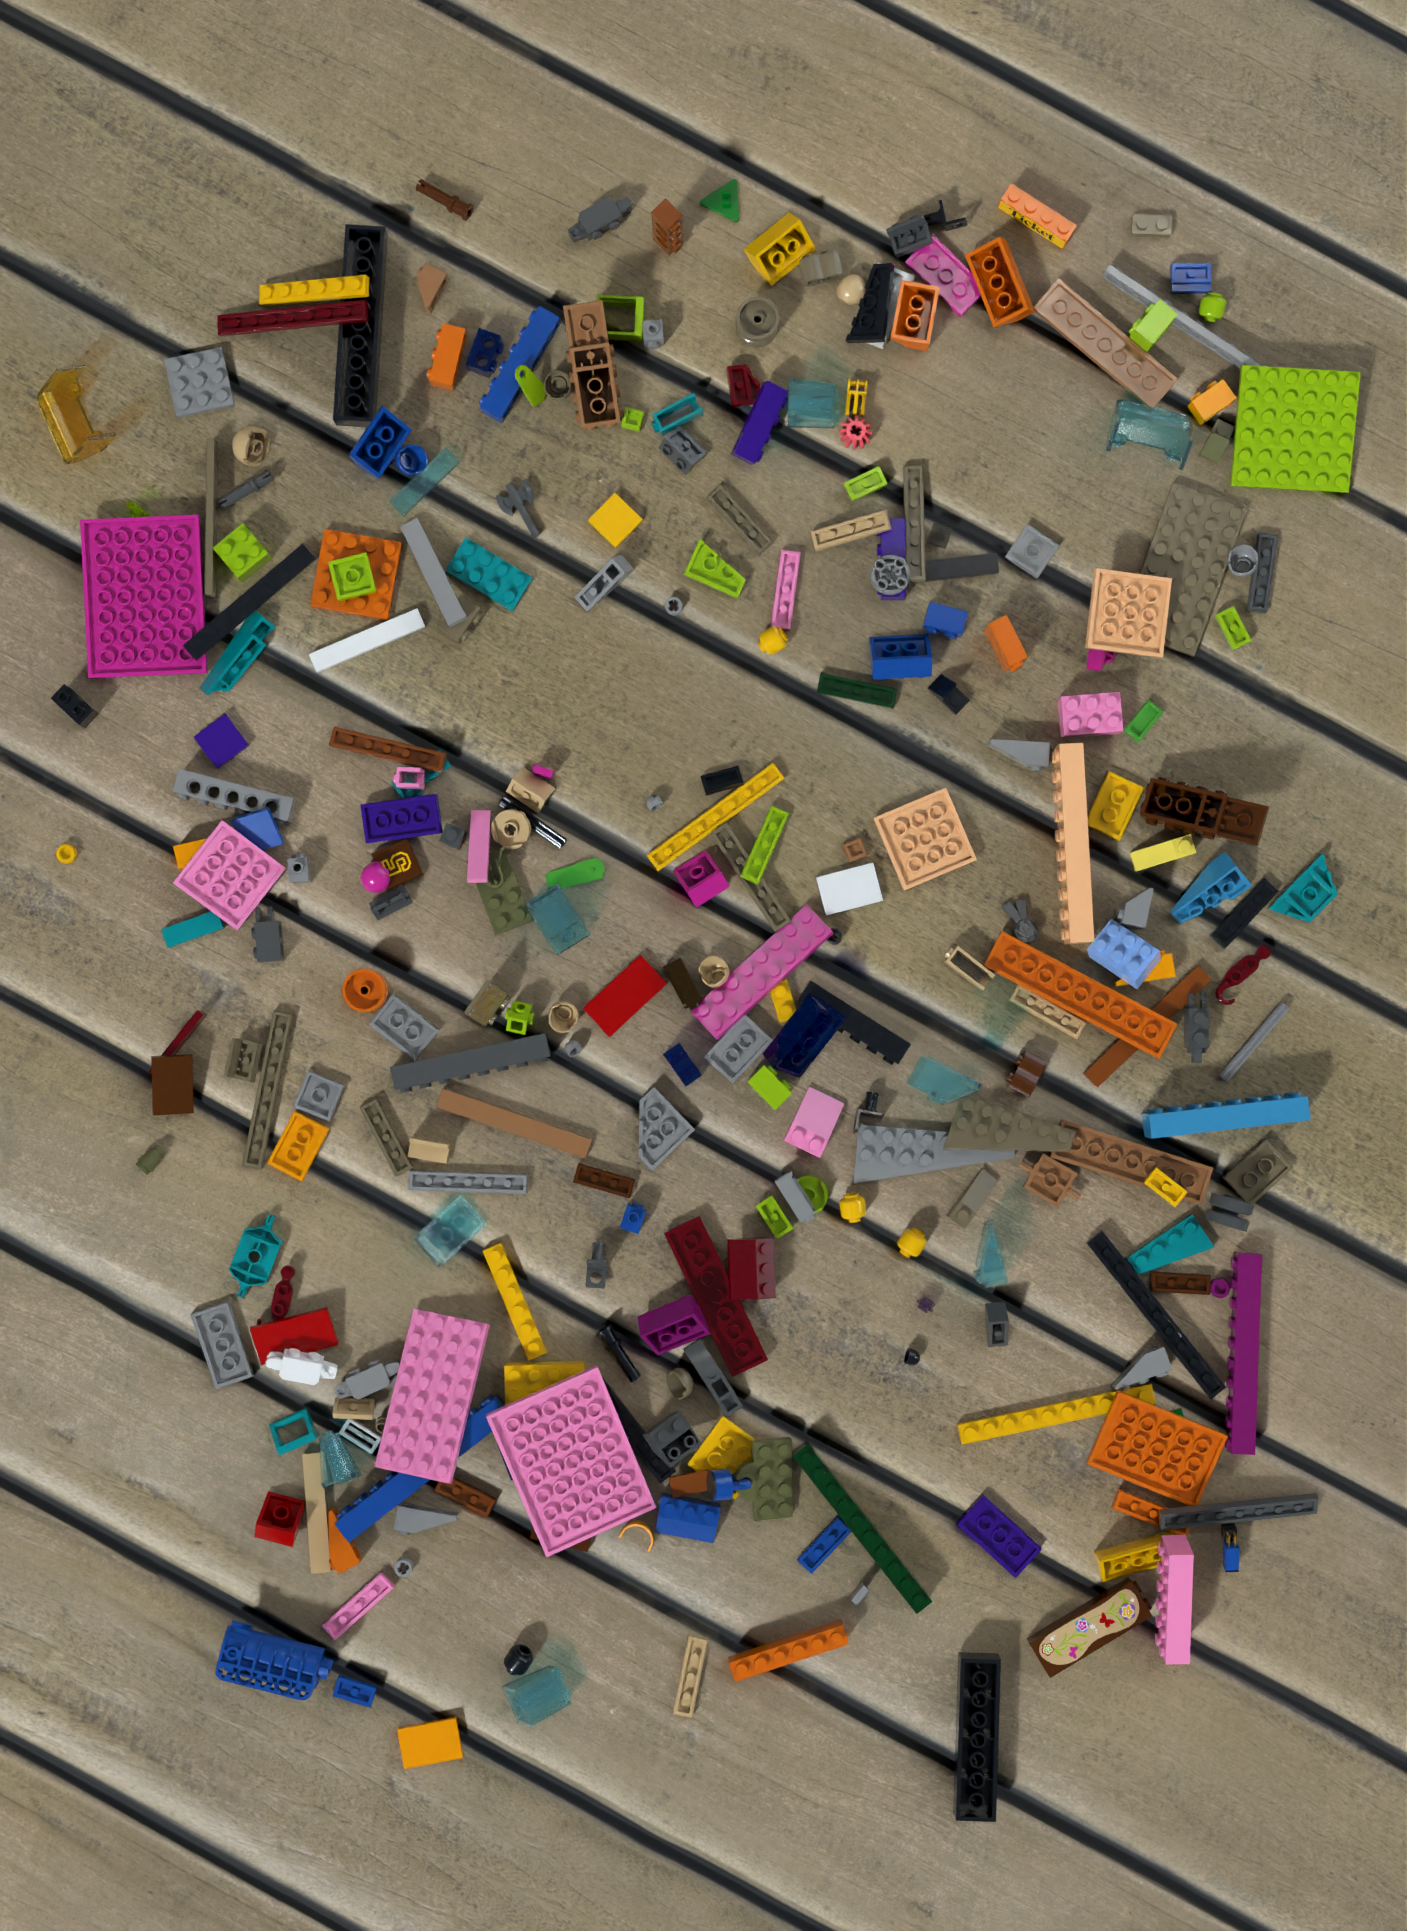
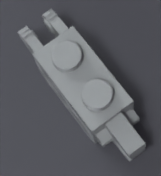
(367, 1381)

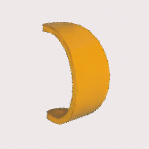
(639, 1524)

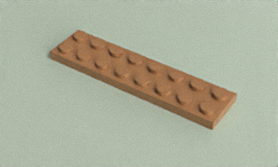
(1105, 344)
(1132, 1161)

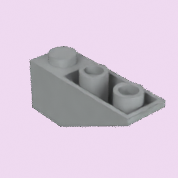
(1146, 1365)

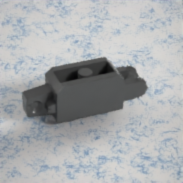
(600, 218)
(1196, 1027)

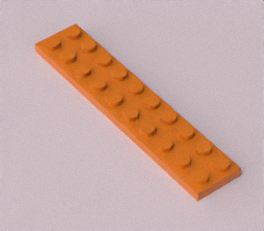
(1080, 995)

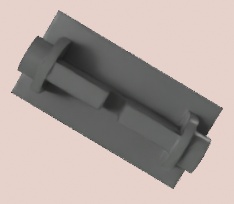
(390, 902)

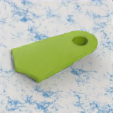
(530, 385)

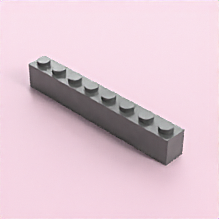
(470, 1061)

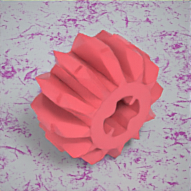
(851, 438)

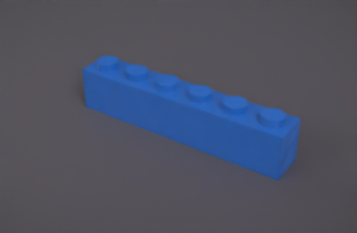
(526, 352)

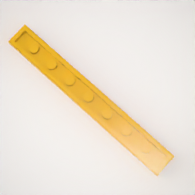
(715, 817)

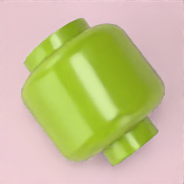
(1212, 307)

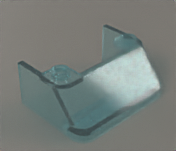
(1151, 428)
(941, 1082)

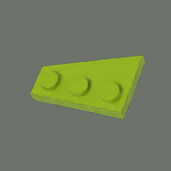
(713, 571)

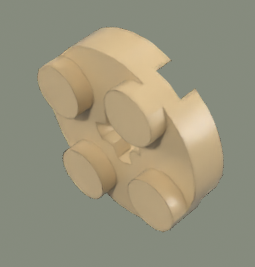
(505, 838)

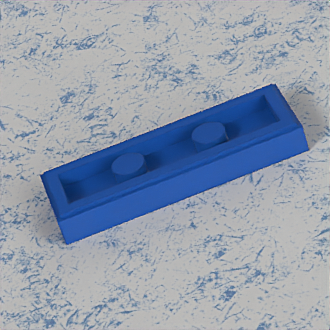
(824, 1545)

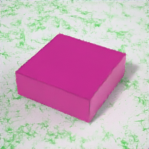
(543, 772)

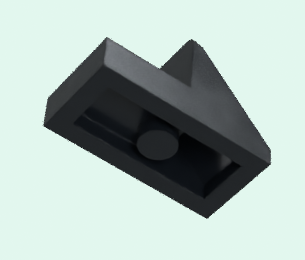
(948, 694)

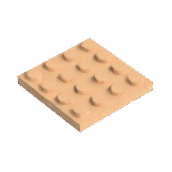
(1128, 613)
(924, 839)

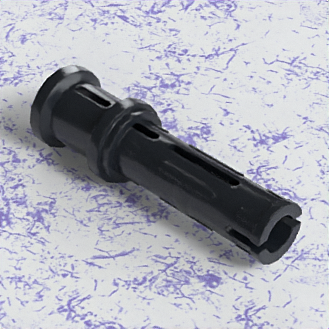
(614, 1346)

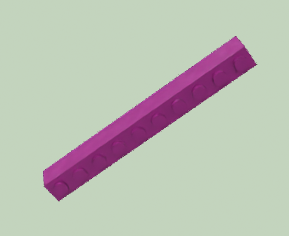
(1243, 1353)

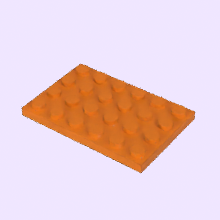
(1156, 1449)

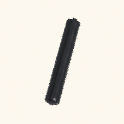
(535, 823)

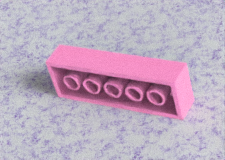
(1174, 1599)

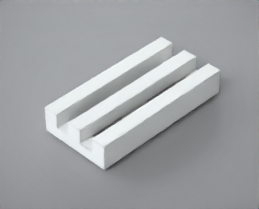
(365, 1428)

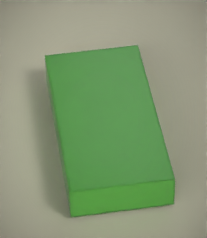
(1143, 721)

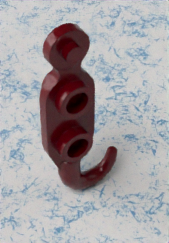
(1240, 972)
(282, 1294)

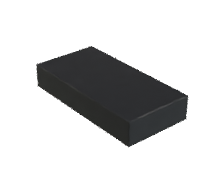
(722, 780)

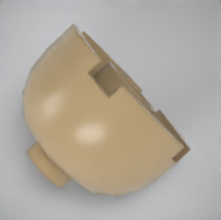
(251, 445)

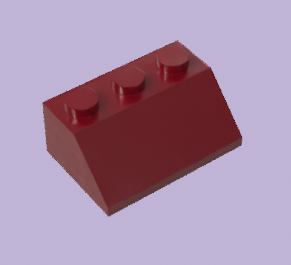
(751, 1268)

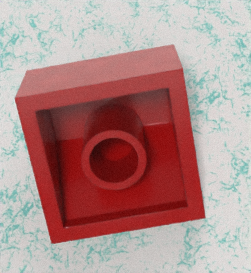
(280, 1519)

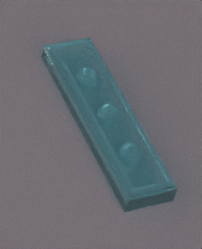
(424, 482)

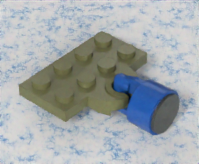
(762, 1480)

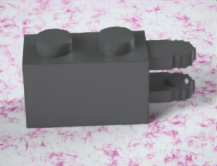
(267, 937)

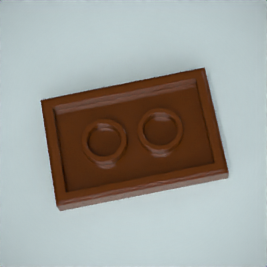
(172, 1084)

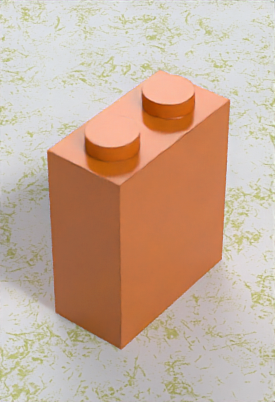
(1006, 644)

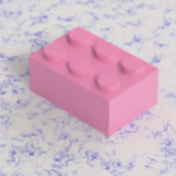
(1090, 715)

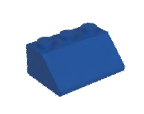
(379, 443)
(900, 656)
(687, 1517)

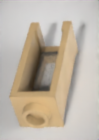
(968, 967)

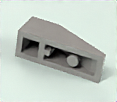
(604, 582)
(1024, 752)
(415, 1518)

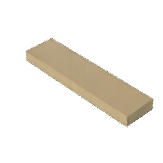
(851, 530)
(1047, 1011)
(690, 1675)

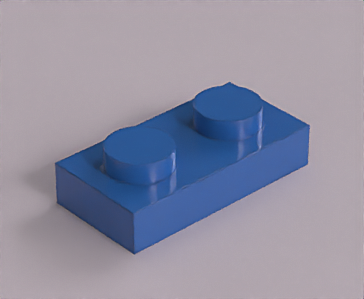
(354, 1691)

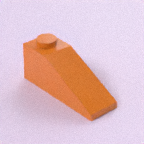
(341, 1552)

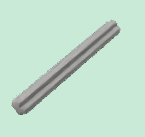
(1254, 1041)

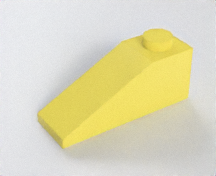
(1163, 852)

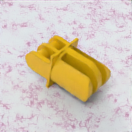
(856, 395)

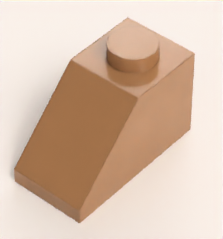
(431, 284)

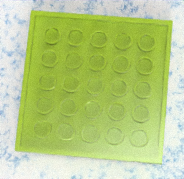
(1295, 428)

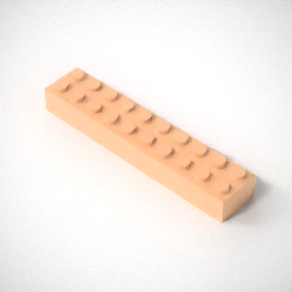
(1073, 844)

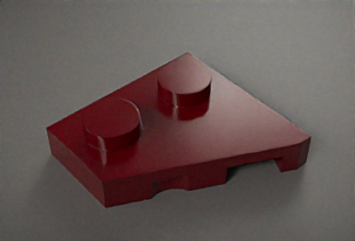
(742, 385)

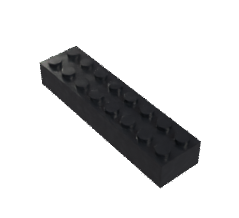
(977, 1737)

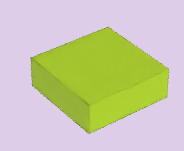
(632, 419)

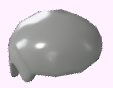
(1242, 560)

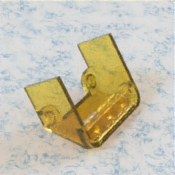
(67, 418)

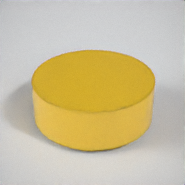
(66, 853)

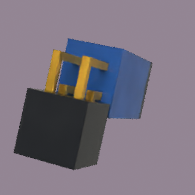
(1230, 1547)

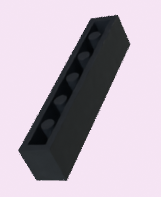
(862, 1027)

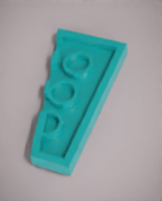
(1174, 1244)

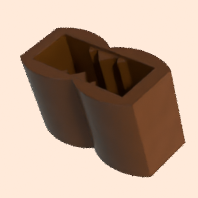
(1026, 1073)

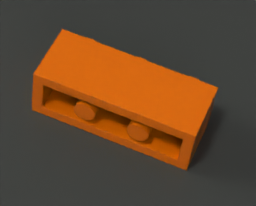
(447, 356)

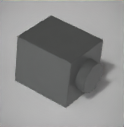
(453, 836)

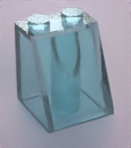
(811, 404)
(557, 919)
(537, 1695)

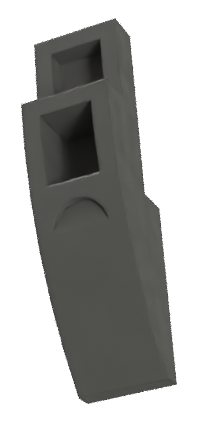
(713, 1377)

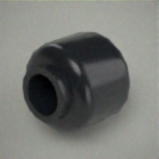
(518, 1659)

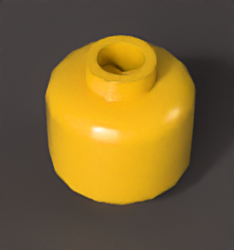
(772, 640)
(852, 1207)
(911, 1242)

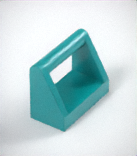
(312, 1434)

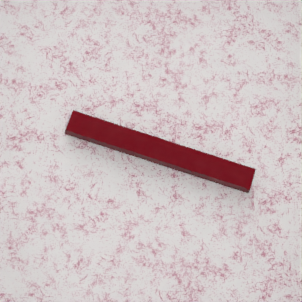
(292, 318)

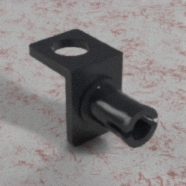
(939, 217)
(869, 1110)

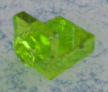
(136, 510)

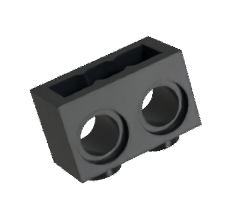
(74, 706)

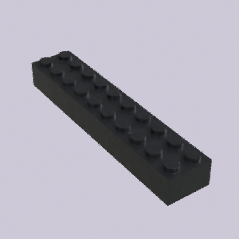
(361, 342)

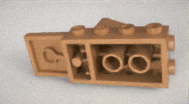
(592, 366)

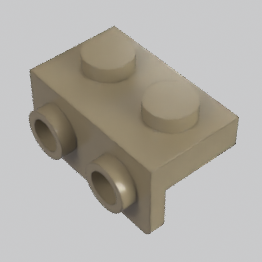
(243, 1059)

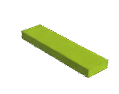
(764, 845)

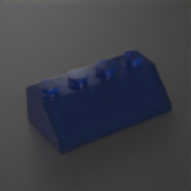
(803, 1036)

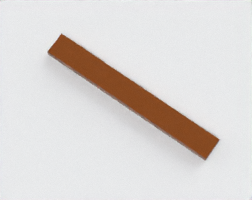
(1167, 1007)

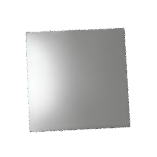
(1032, 551)
(319, 1095)

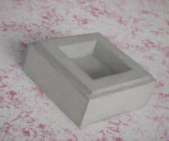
(859, 1593)

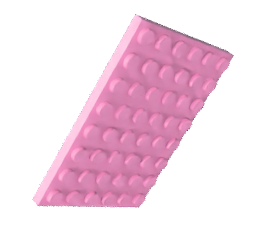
(571, 1460)

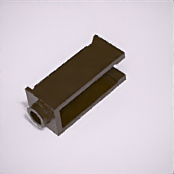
(683, 984)

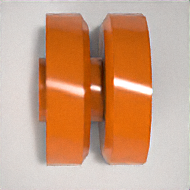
(377, 990)

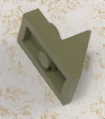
(1217, 441)

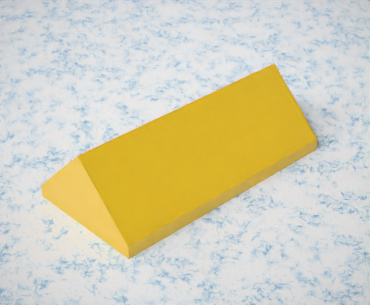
(1129, 1557)

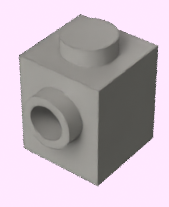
(299, 869)

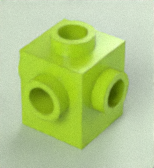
(519, 1017)

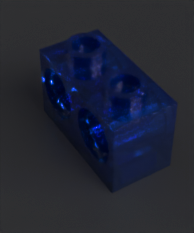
(480, 352)
(682, 1064)

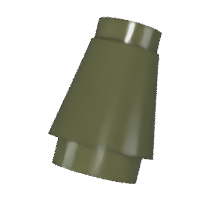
(150, 1160)

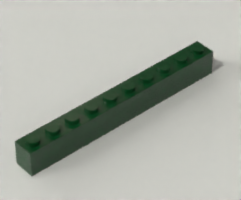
(861, 1527)

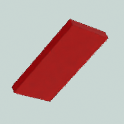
(625, 996)
(303, 1332)

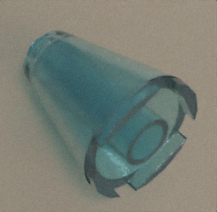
(336, 1461)

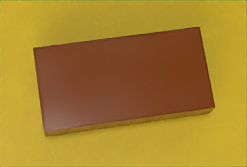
(688, 1483)

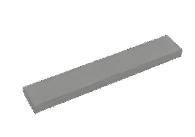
(433, 572)
(468, 1182)

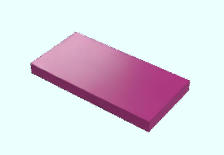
(941, 268)

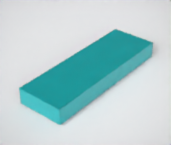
(191, 929)

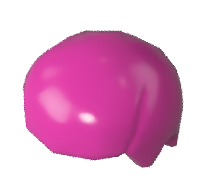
(375, 877)

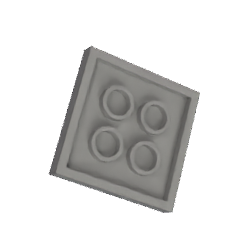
(199, 382)

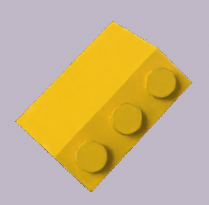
(780, 248)

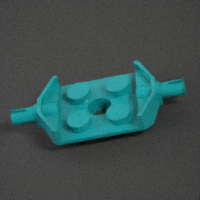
(267, 1244)

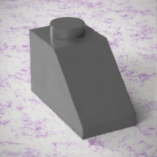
(996, 1324)

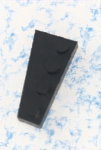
(873, 311)

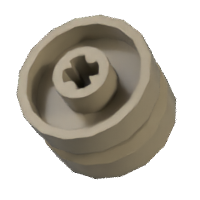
(761, 311)

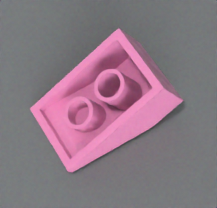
(814, 1122)

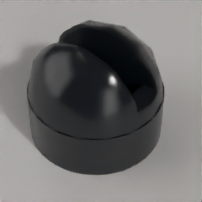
(838, 934)
(911, 1357)

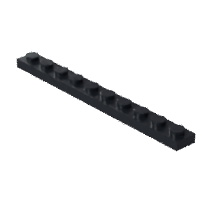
(1156, 1314)

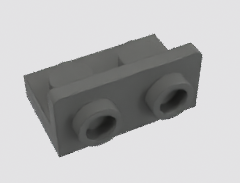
(682, 449)

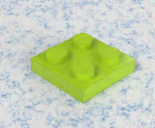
(352, 576)

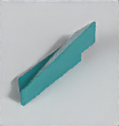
(238, 655)

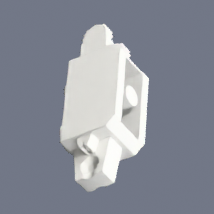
(301, 1366)

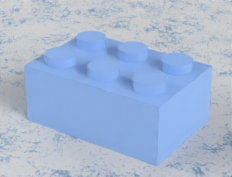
(1124, 953)

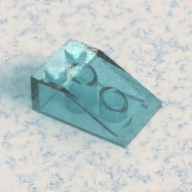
(449, 1231)
(989, 1262)

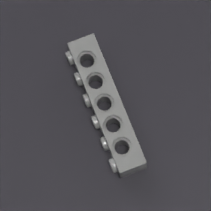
(186, 780)

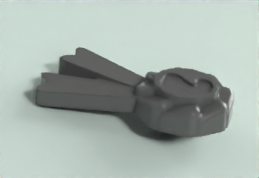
(1025, 929)

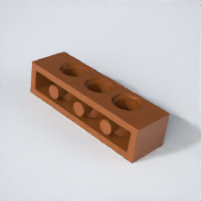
(667, 227)

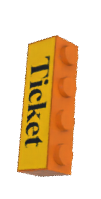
(1037, 216)

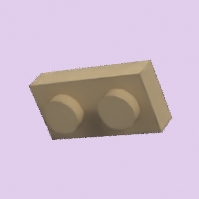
(353, 1408)

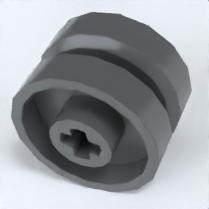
(1229, 1211)

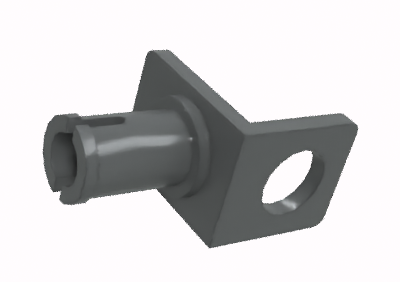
(596, 1265)

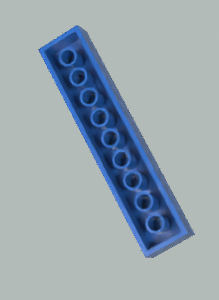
(399, 1486)

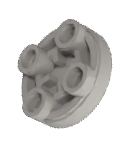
(890, 575)

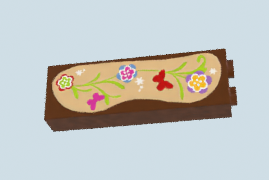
(1090, 1626)

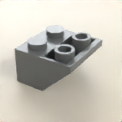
(672, 1438)

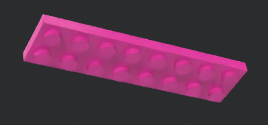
(762, 972)

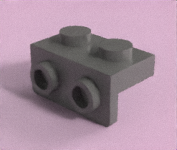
(910, 235)

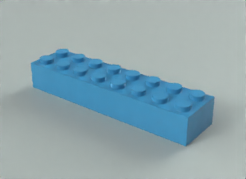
(1226, 1116)

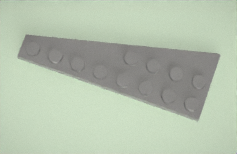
(904, 1151)

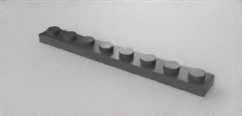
(1238, 1511)

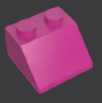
(701, 878)

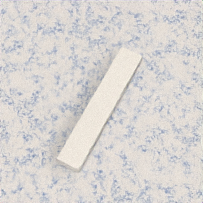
(367, 640)

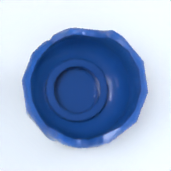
(411, 459)

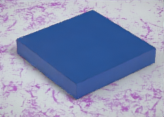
(259, 828)

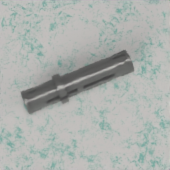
(245, 489)

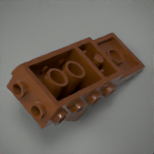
(1202, 812)

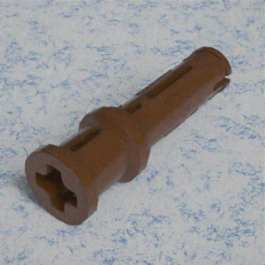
(451, 202)

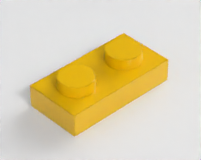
(783, 1001)
(1165, 1187)

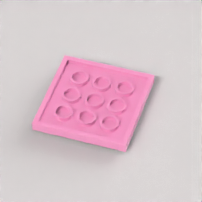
(229, 875)

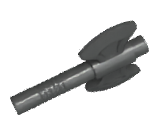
(516, 500)

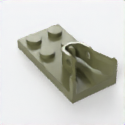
(503, 895)

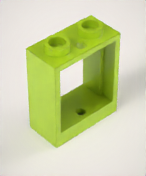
(626, 301)

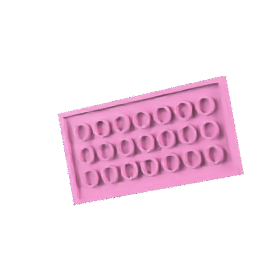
(432, 1396)

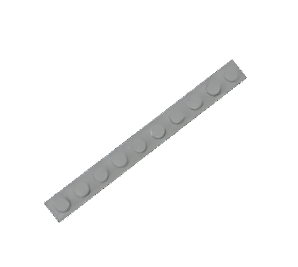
(1182, 321)

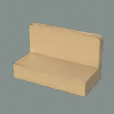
(530, 789)
(428, 1150)

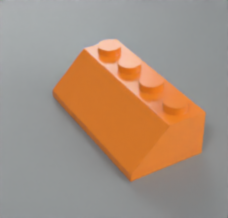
(1000, 282)

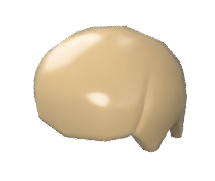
(851, 289)
(714, 971)
(563, 1016)

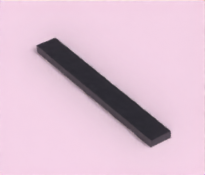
(249, 602)

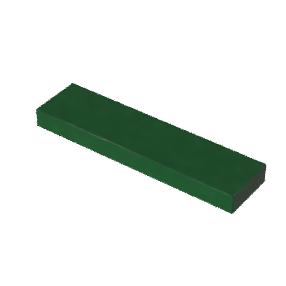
(857, 690)

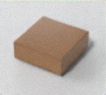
(854, 850)

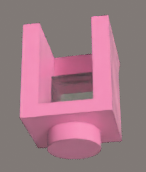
(409, 778)

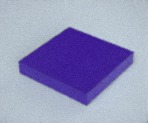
(221, 741)

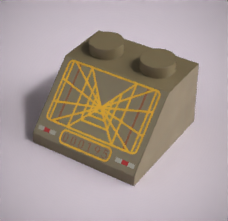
(487, 1003)

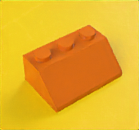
(915, 315)

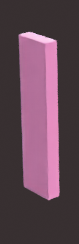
(785, 589)
(479, 846)
(358, 1605)

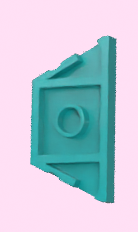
(1307, 893)

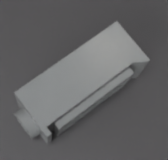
(796, 1197)

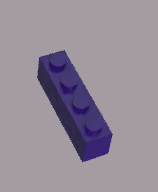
(759, 423)
(893, 543)

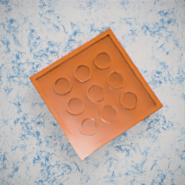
(384, 563)

